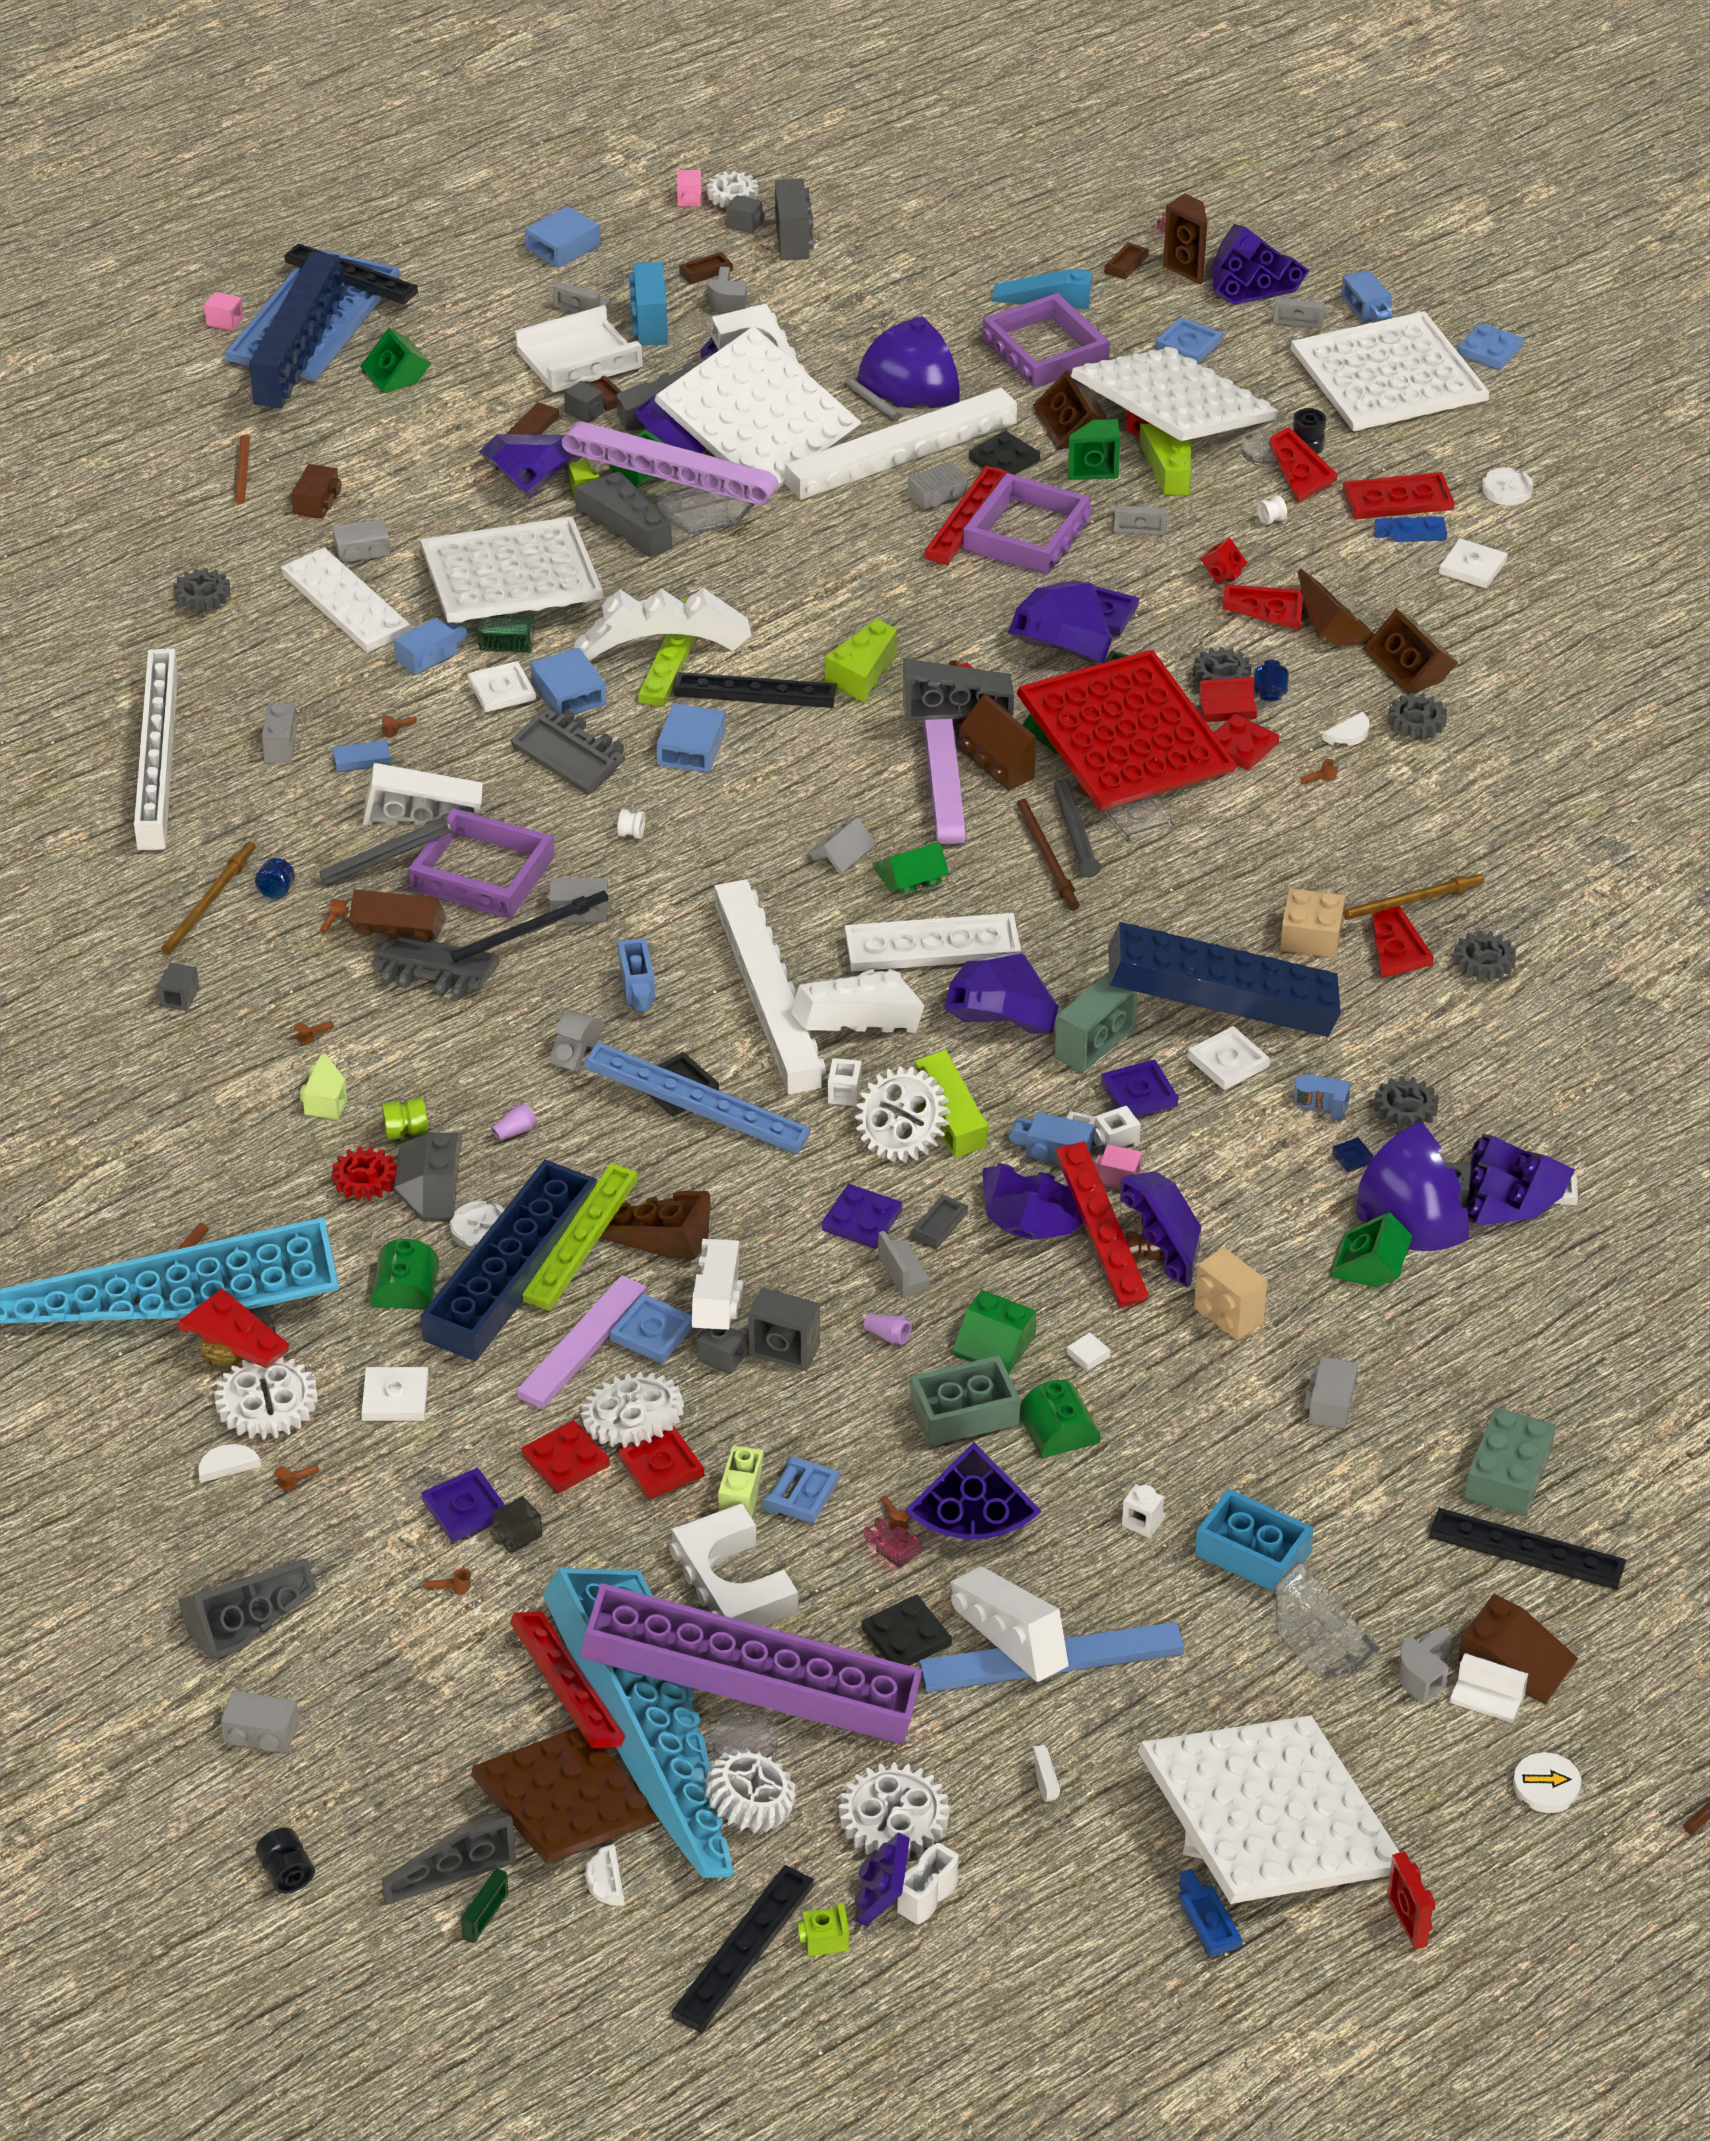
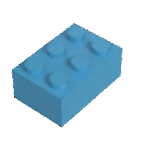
(648, 303)
(1252, 1539)

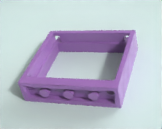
(1093, 344)
(1017, 552)
(474, 892)

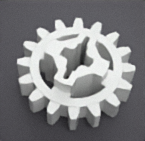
(727, 186)

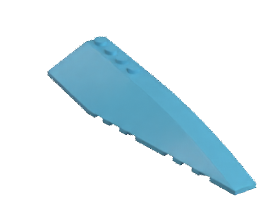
(251, 1267)
(657, 1720)

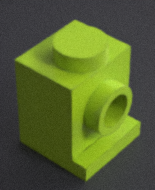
(580, 473)
(824, 1930)

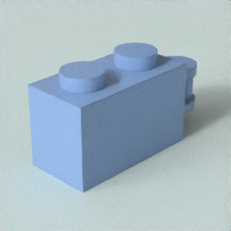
(1367, 296)
(428, 644)
(636, 973)
(1048, 1133)

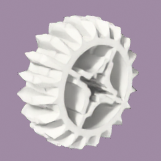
(750, 1790)

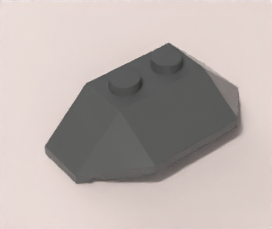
(429, 1175)

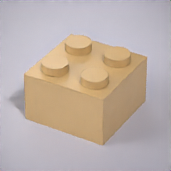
(1312, 922)
(1230, 1293)

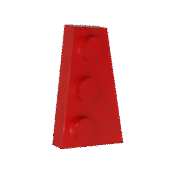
(1300, 465)
(1265, 603)
(1398, 943)
(234, 1326)

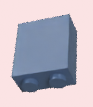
(562, 236)
(568, 682)
(691, 738)

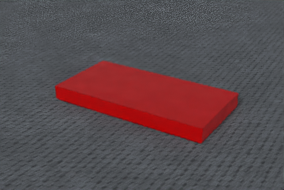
(1398, 495)

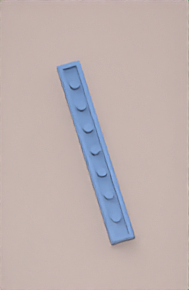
(697, 1098)
(1081, 1651)

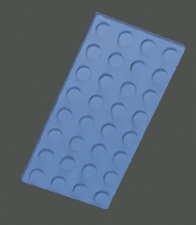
(349, 316)

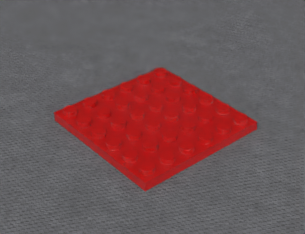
(1126, 729)

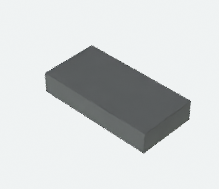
(939, 1222)

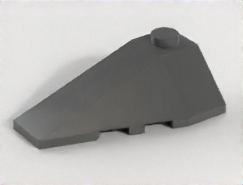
(237, 1611)
(462, 1854)

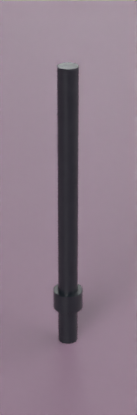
(578, 906)

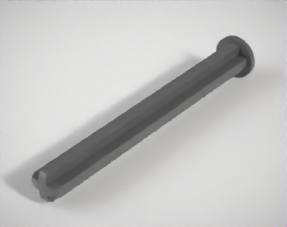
(386, 851)
(1088, 864)

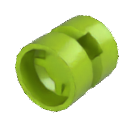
(404, 1118)

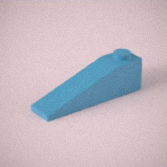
(1072, 285)

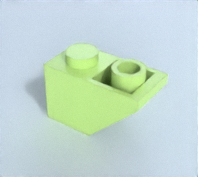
(325, 1090)
(741, 1479)

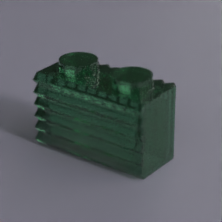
(506, 633)

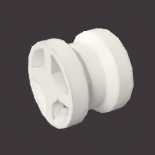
(1272, 510)
(631, 823)

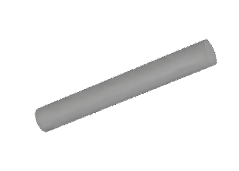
(873, 399)

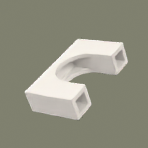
(733, 324)
(718, 1536)

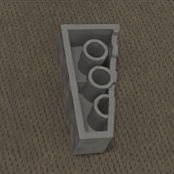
(634, 397)
(625, 512)
(950, 691)

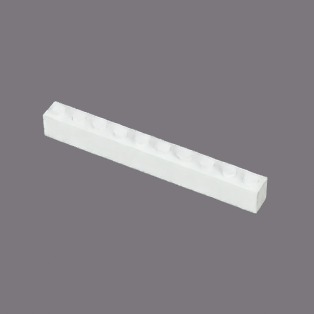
(900, 443)
(156, 750)
(768, 986)

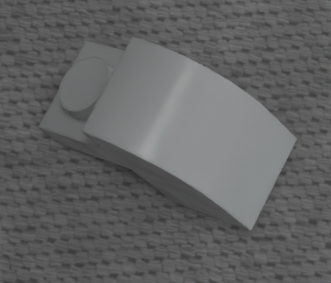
(726, 295)
(574, 1034)
(1421, 1664)

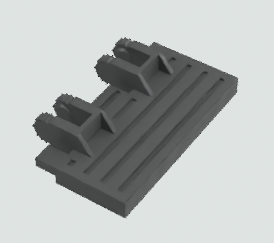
(569, 750)
(430, 961)

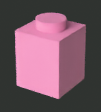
(689, 187)
(223, 311)
(1116, 1164)

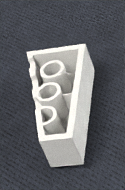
(417, 796)
(858, 1003)
(1013, 1621)

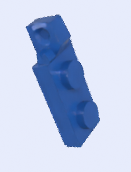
(1411, 529)
(1207, 1915)

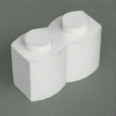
(928, 1883)

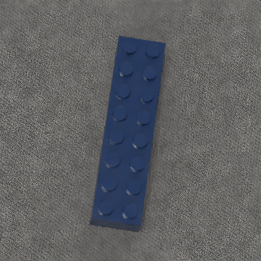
(296, 330)
(1223, 979)
(504, 1262)

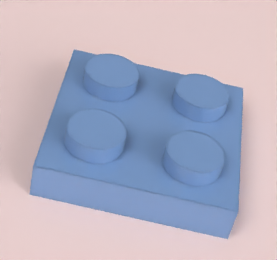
(1190, 339)
(1490, 346)
(652, 1328)

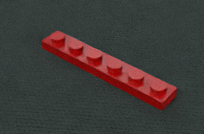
(951, 534)
(1101, 1224)
(567, 1680)

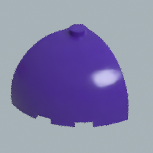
(911, 366)
(1416, 1189)
(973, 1500)

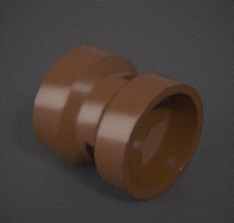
(1141, 1247)

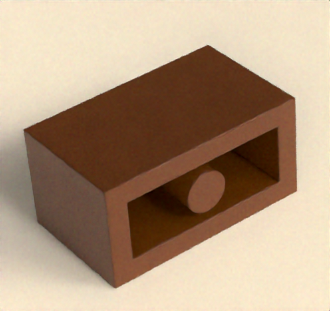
(315, 491)

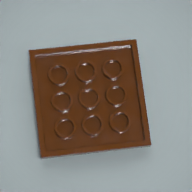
(564, 1794)

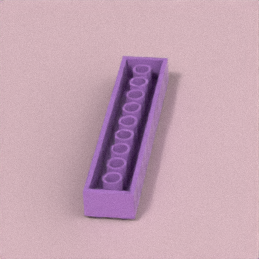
(751, 1663)

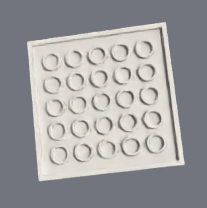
(1389, 371)
(1175, 393)
(757, 406)
(511, 569)
(1270, 1808)

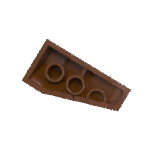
(1329, 616)
(664, 1226)

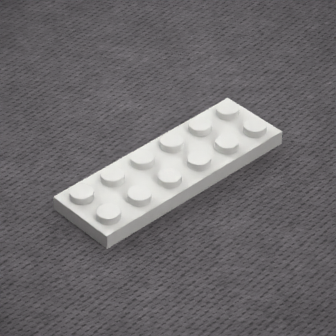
(345, 599)
(930, 941)

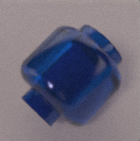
(1271, 680)
(275, 878)

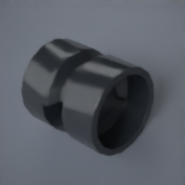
(1310, 427)
(285, 1860)

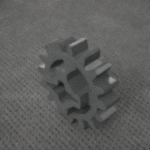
(201, 590)
(1221, 665)
(1417, 716)
(1484, 956)
(1405, 1102)

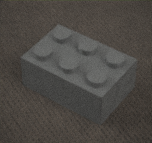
(793, 219)

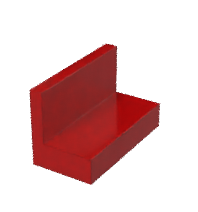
(1227, 697)

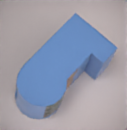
(1322, 1094)

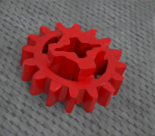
(364, 1173)

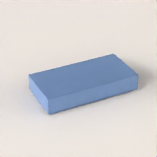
(361, 755)

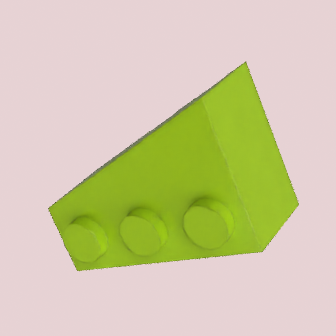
(1168, 459)
(862, 659)
(966, 1126)

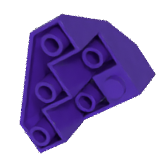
(1252, 269)
(665, 427)
(528, 459)
(1064, 618)
(1002, 990)
(1512, 1182)
(1029, 1205)
(1165, 1221)

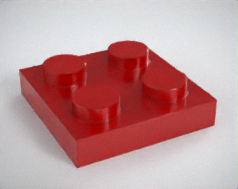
(1246, 740)
(565, 1456)
(661, 1464)
(1410, 1899)

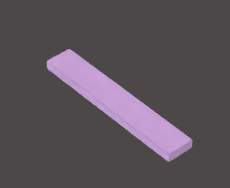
(580, 1343)

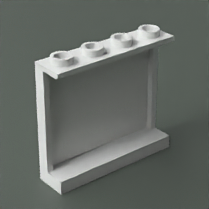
(576, 349)

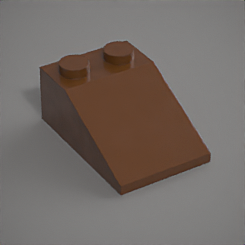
(1518, 1641)

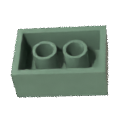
(1094, 1023)
(964, 1400)
(1510, 1461)

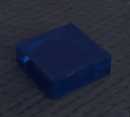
(1352, 1154)

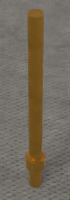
(235, 865)
(1455, 885)

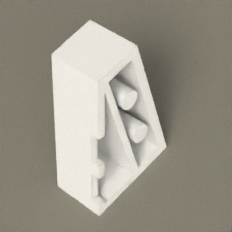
(717, 1286)

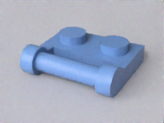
(809, 1494)

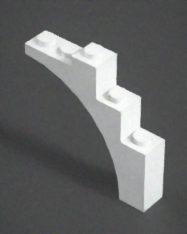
(664, 614)

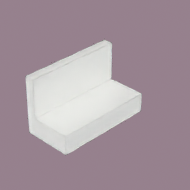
(1489, 1688)

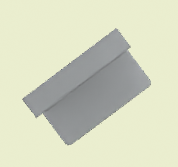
(575, 298)
(1299, 312)
(1140, 520)
(844, 845)
(902, 1265)

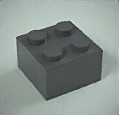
(784, 1329)

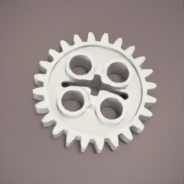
(915, 1090)
(243, 1401)
(632, 1409)
(917, 1814)

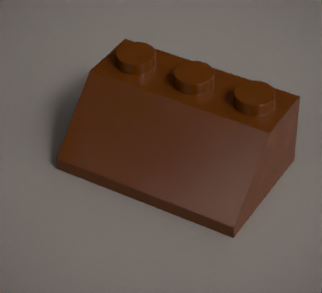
(1186, 237)
(1067, 408)
(1409, 653)
(998, 744)
(396, 915)

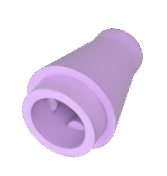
(515, 1122)
(889, 1327)

